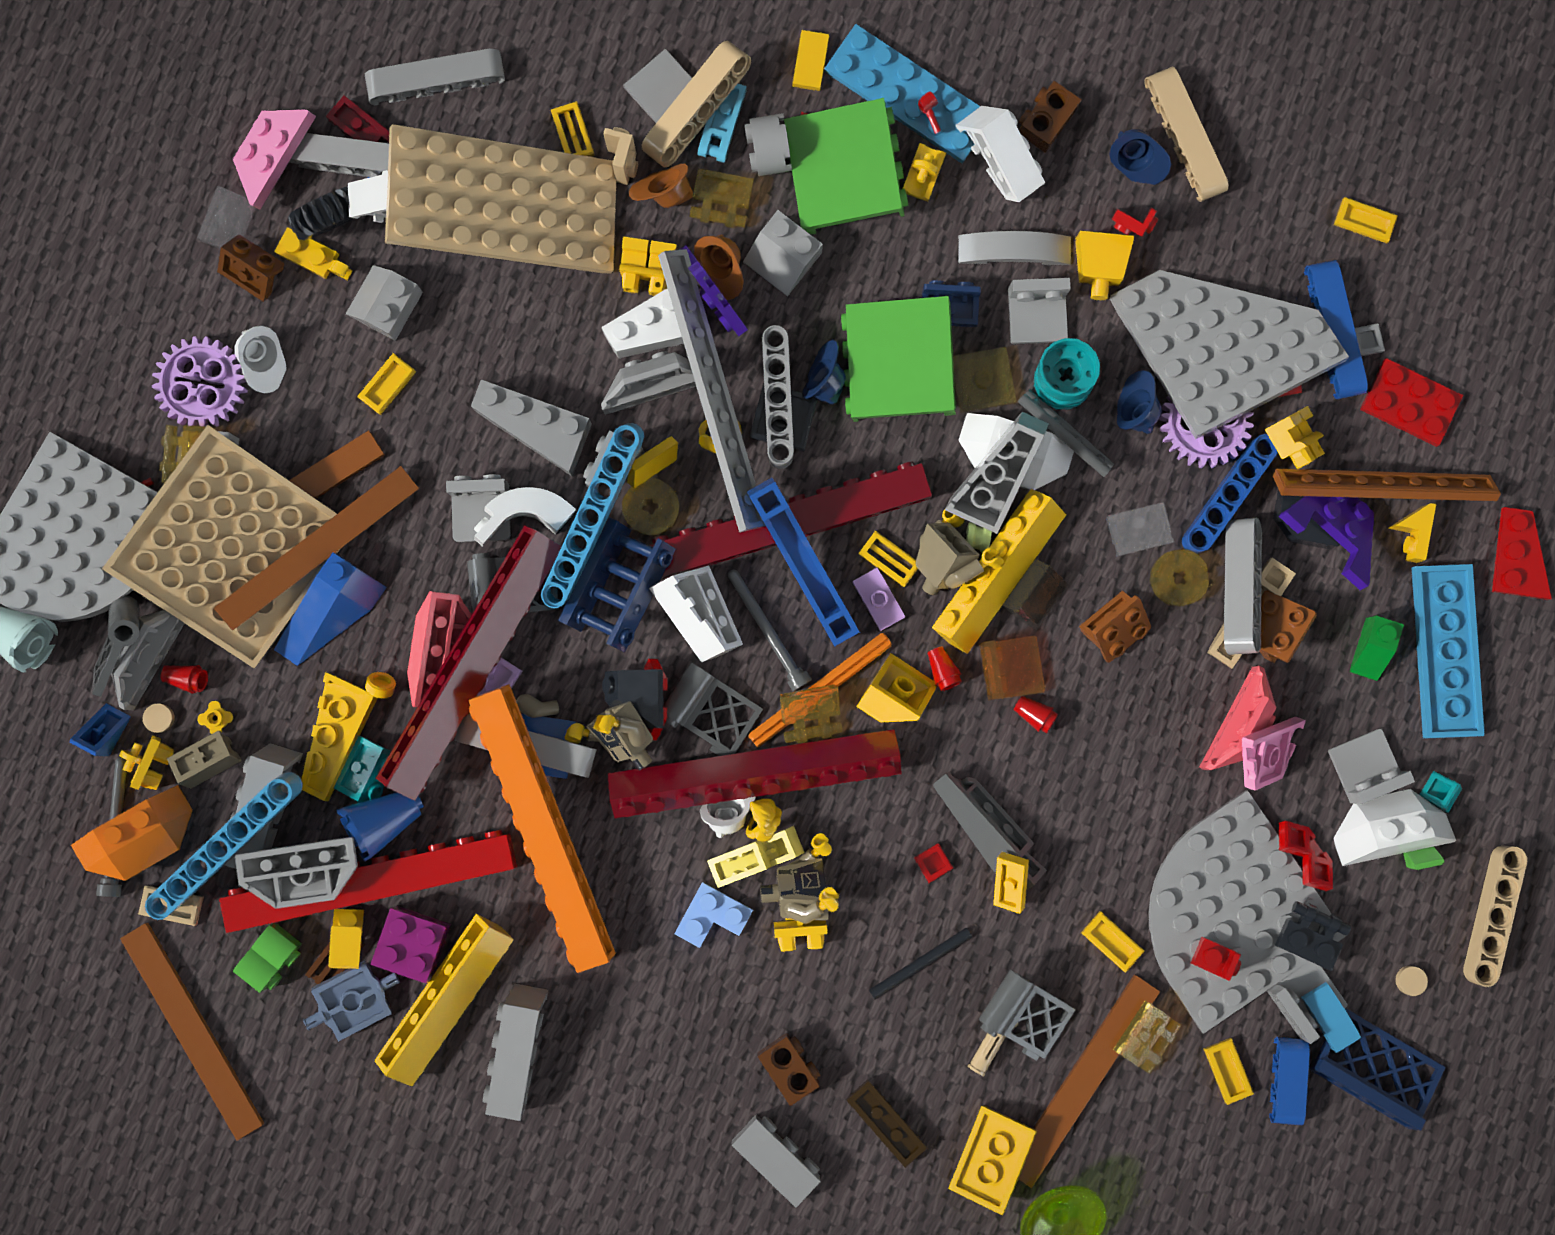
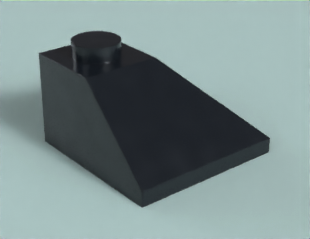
(639, 687)

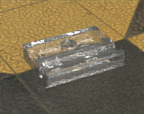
(226, 218)
(1140, 529)

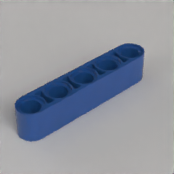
(1330, 299)
(1220, 504)

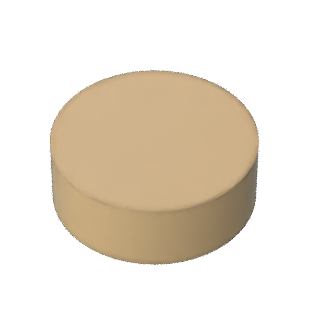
(158, 718)
(1411, 980)

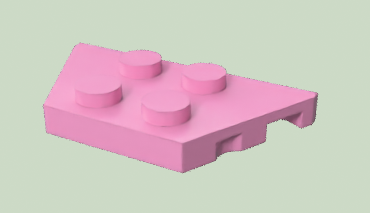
(269, 150)
(1268, 753)

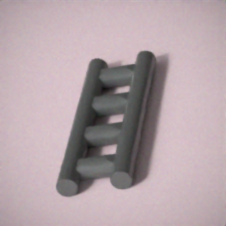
(1066, 433)

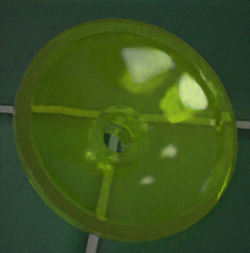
(1065, 1212)

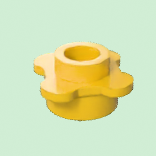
(224, 717)

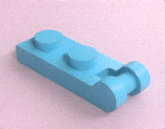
(722, 125)

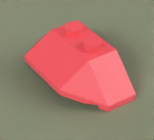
(434, 635)
(1248, 714)

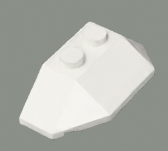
(1049, 463)
(1390, 827)

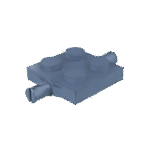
(351, 1001)

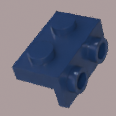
(963, 300)

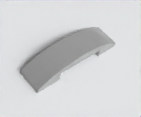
(1014, 247)

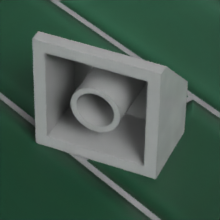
(783, 253)
(385, 301)

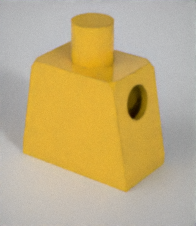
(1102, 260)

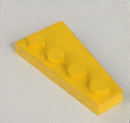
(339, 722)

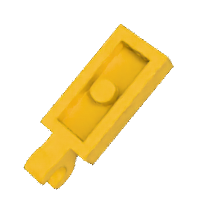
(311, 256)

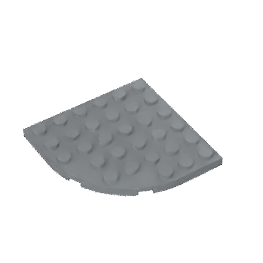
(64, 530)
(1236, 890)

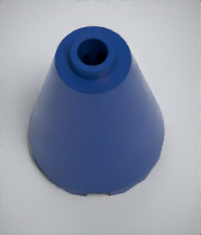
(378, 821)

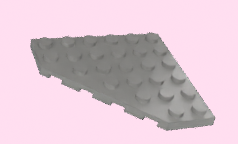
(1223, 346)

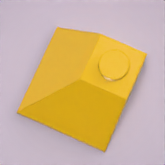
(897, 692)

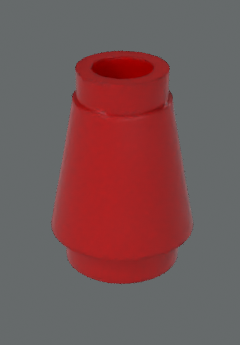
(944, 670)
(187, 678)
(1036, 714)

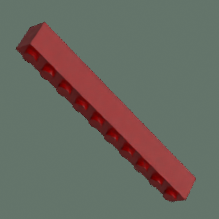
(384, 879)

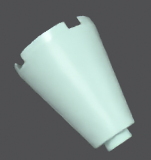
(25, 639)

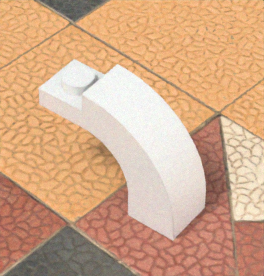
(526, 501)

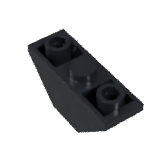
(1312, 536)

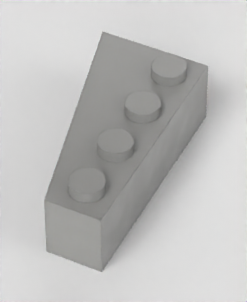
(996, 479)
(260, 770)
(514, 1052)

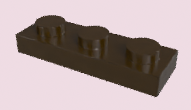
(886, 1123)

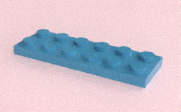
(881, 72)
(1447, 651)

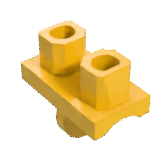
(924, 172)
(144, 776)
(787, 930)

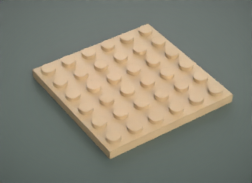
(213, 532)

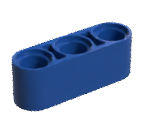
(1290, 1081)

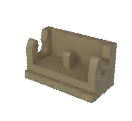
(203, 760)

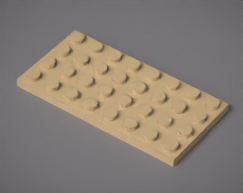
(499, 200)

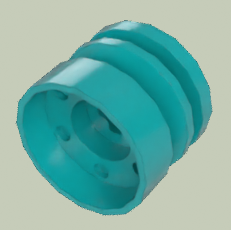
(1070, 358)

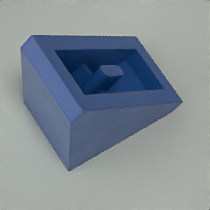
(101, 731)

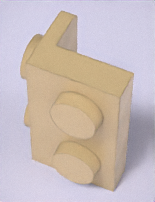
(622, 144)

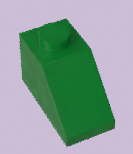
(1376, 647)

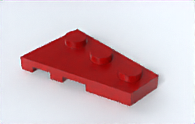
(1519, 557)

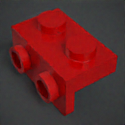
(1127, 223)

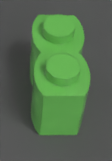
(267, 958)

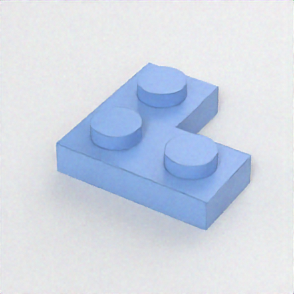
(711, 907)

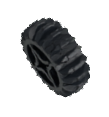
(321, 215)

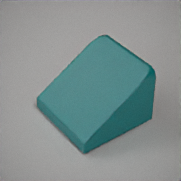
(1441, 791)

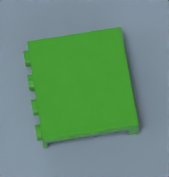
(845, 164)
(899, 358)

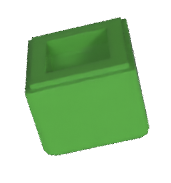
(1423, 858)

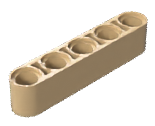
(696, 103)
(1188, 134)
(1500, 929)

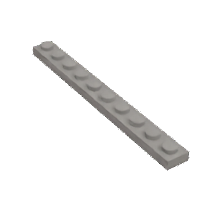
(711, 386)

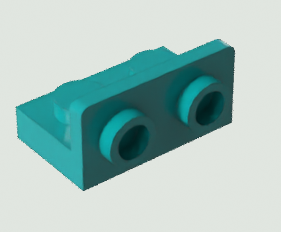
(361, 769)

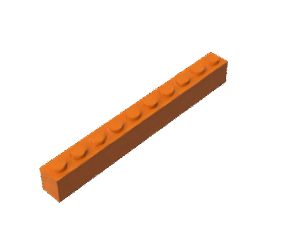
(542, 828)

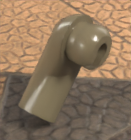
(534, 708)

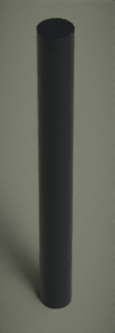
(920, 963)

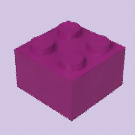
(410, 944)

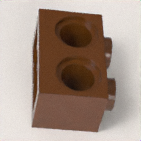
(1052, 119)
(783, 1071)

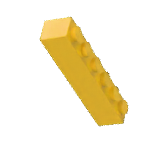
(984, 595)
(443, 1000)

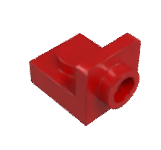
(1216, 959)

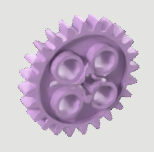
(205, 359)
(1196, 448)

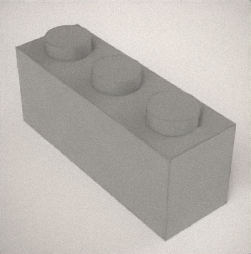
(777, 1159)

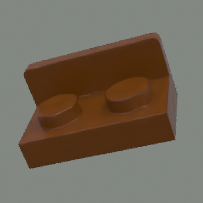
(249, 266)

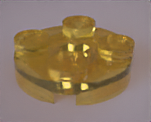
(664, 516)
(1195, 577)

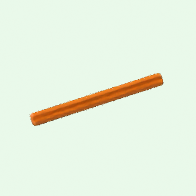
(836, 676)

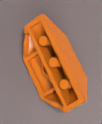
(136, 836)

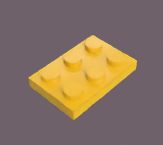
(992, 1159)

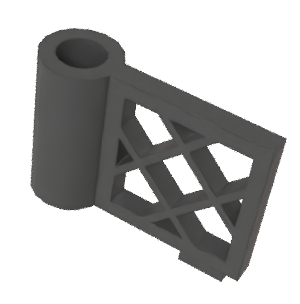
(481, 573)
(122, 632)
(689, 699)
(1012, 1005)

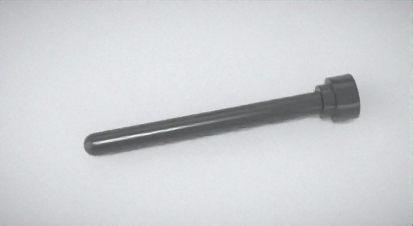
(796, 675)
(110, 886)

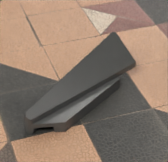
(987, 823)

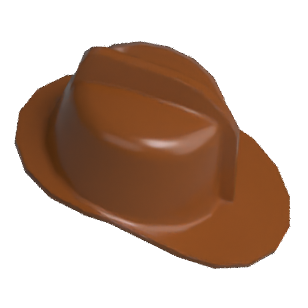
(665, 187)
(721, 261)

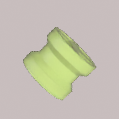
(978, 537)

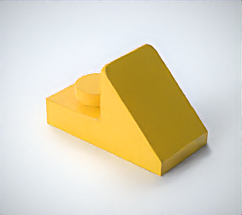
(1419, 526)
(346, 938)

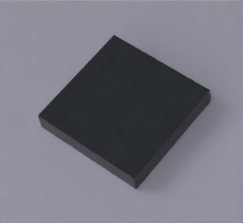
(802, 417)

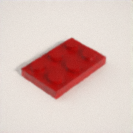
(1411, 402)

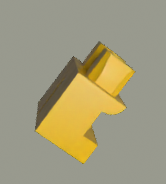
(635, 262)
(1295, 438)

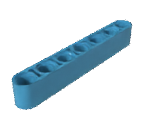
(602, 505)
(214, 855)

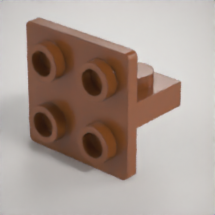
(1117, 625)
(1282, 626)

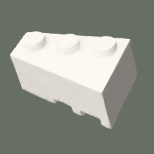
(1004, 150)
(369, 197)
(645, 327)
(698, 612)

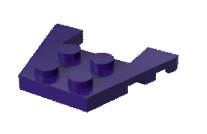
(714, 297)
(1347, 522)

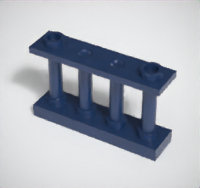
(595, 574)

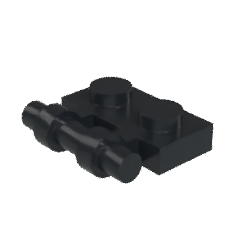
(1309, 944)

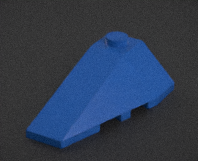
(332, 604)

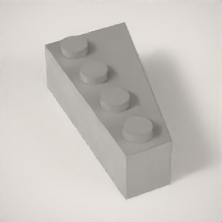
(538, 425)

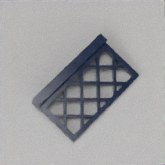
(1373, 1094)

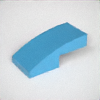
(1331, 1017)

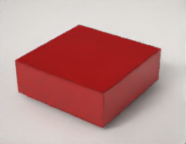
(933, 862)

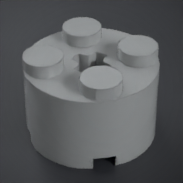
(769, 144)

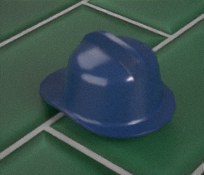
(1140, 157)
(826, 375)
(1138, 403)

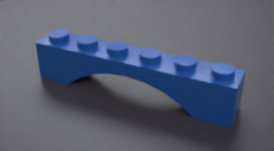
(803, 561)

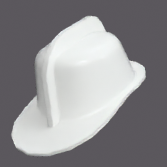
(261, 358)
(726, 816)

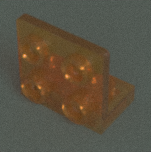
(1012, 667)

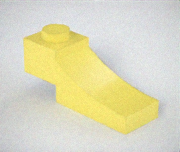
(755, 857)

